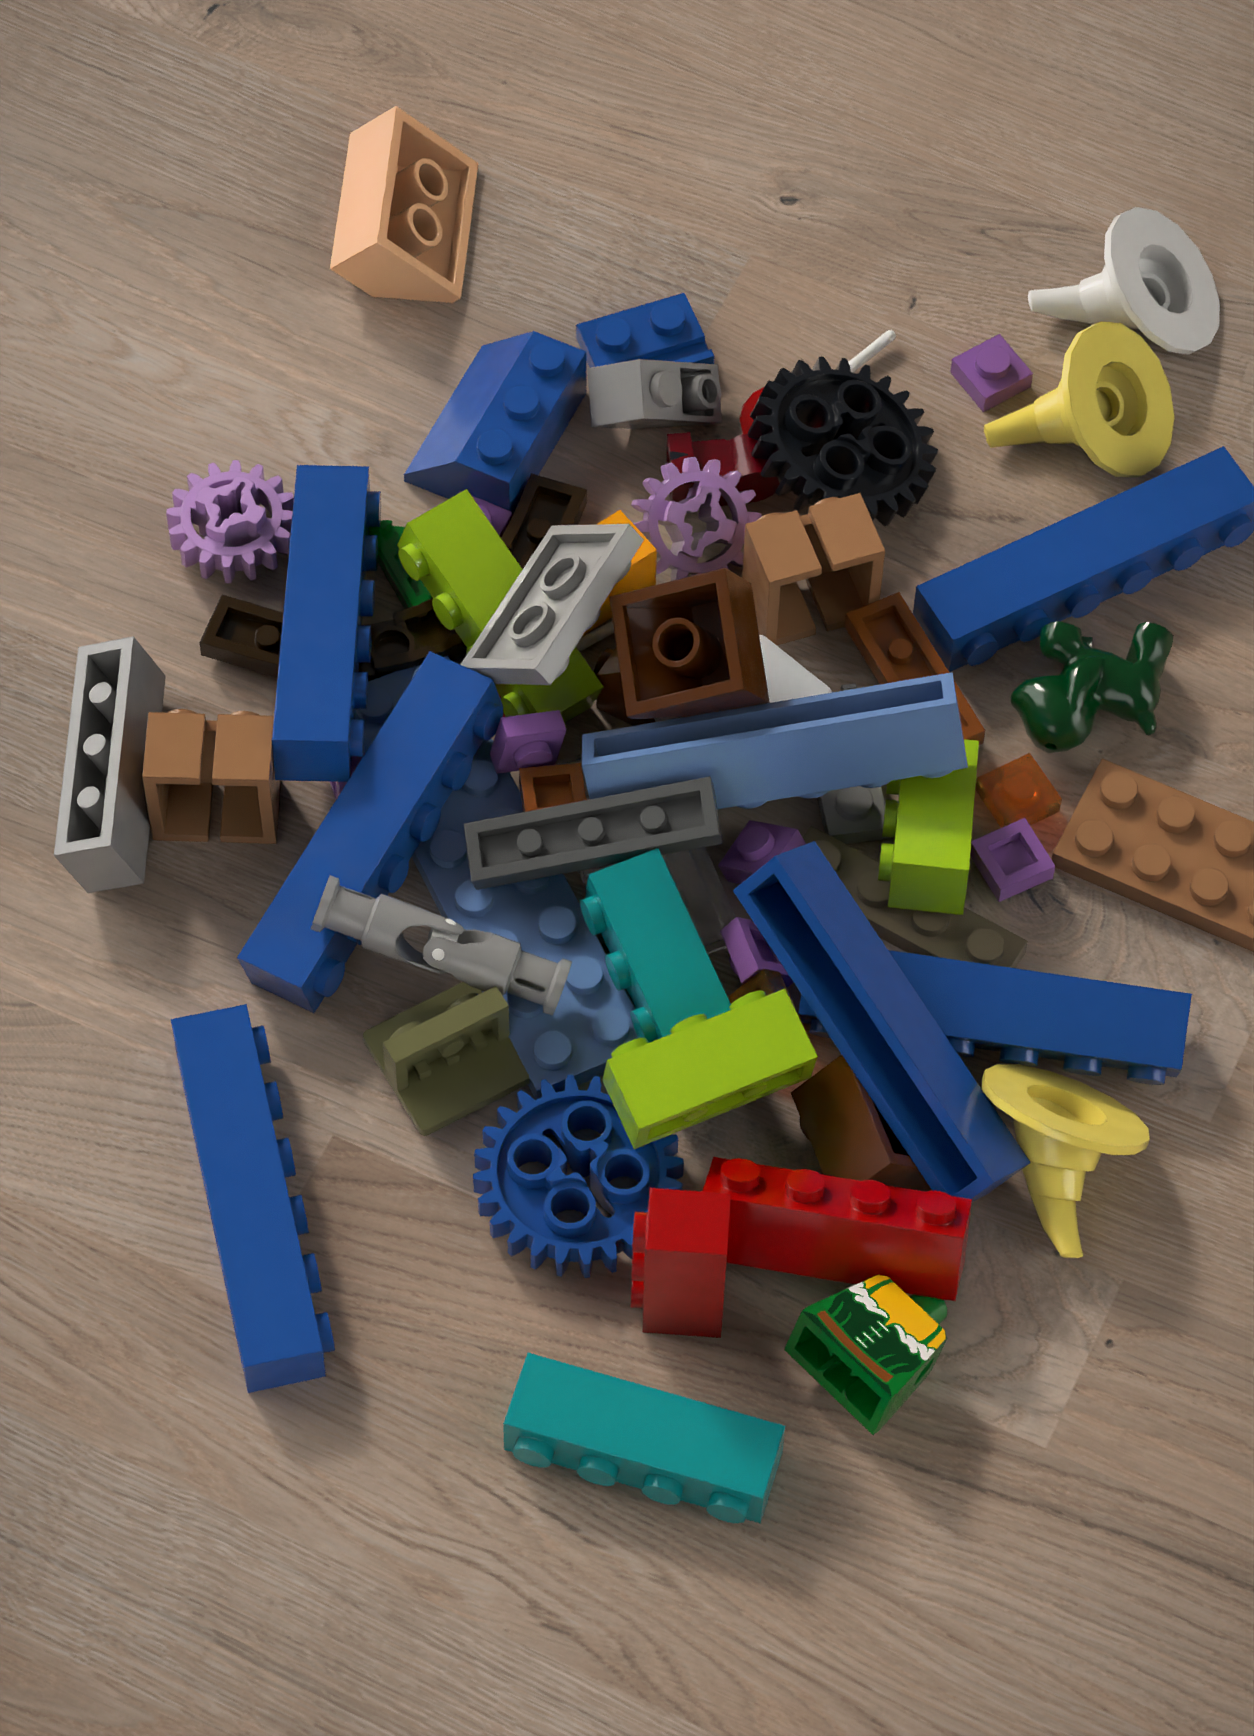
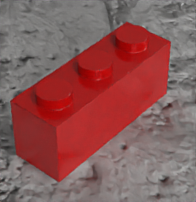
(681, 1262)

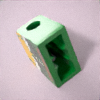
(870, 1346)

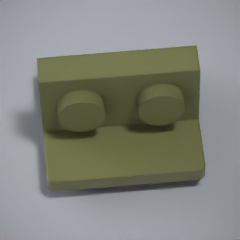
(448, 1055)

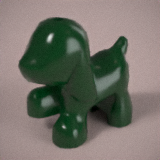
(1062, 707)

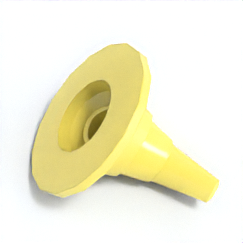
(1107, 402)
(1063, 1133)

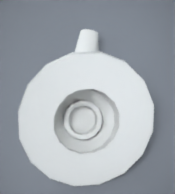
(1148, 283)

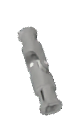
(469, 955)

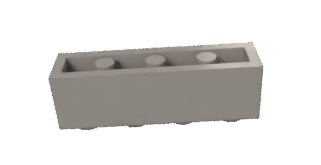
(103, 797)

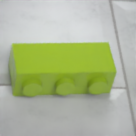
(931, 839)
(708, 1066)

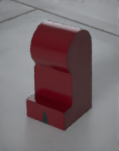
(733, 456)

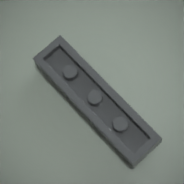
(592, 833)

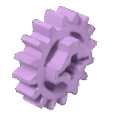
(704, 496)
(231, 520)

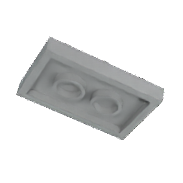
(553, 603)

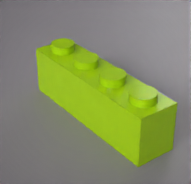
(468, 577)

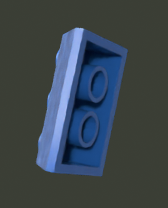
(502, 420)

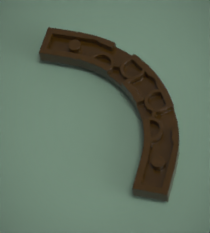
(251, 633)

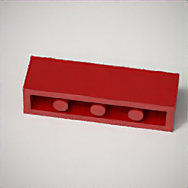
(842, 1227)

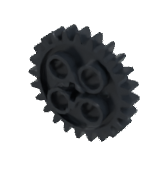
(842, 437)

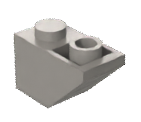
(654, 394)

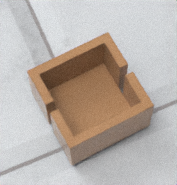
(830, 549)
(193, 754)

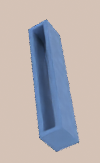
(789, 745)

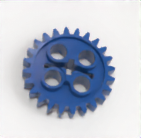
(529, 1202)

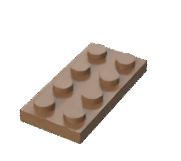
(1163, 852)

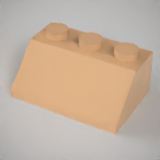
(404, 211)

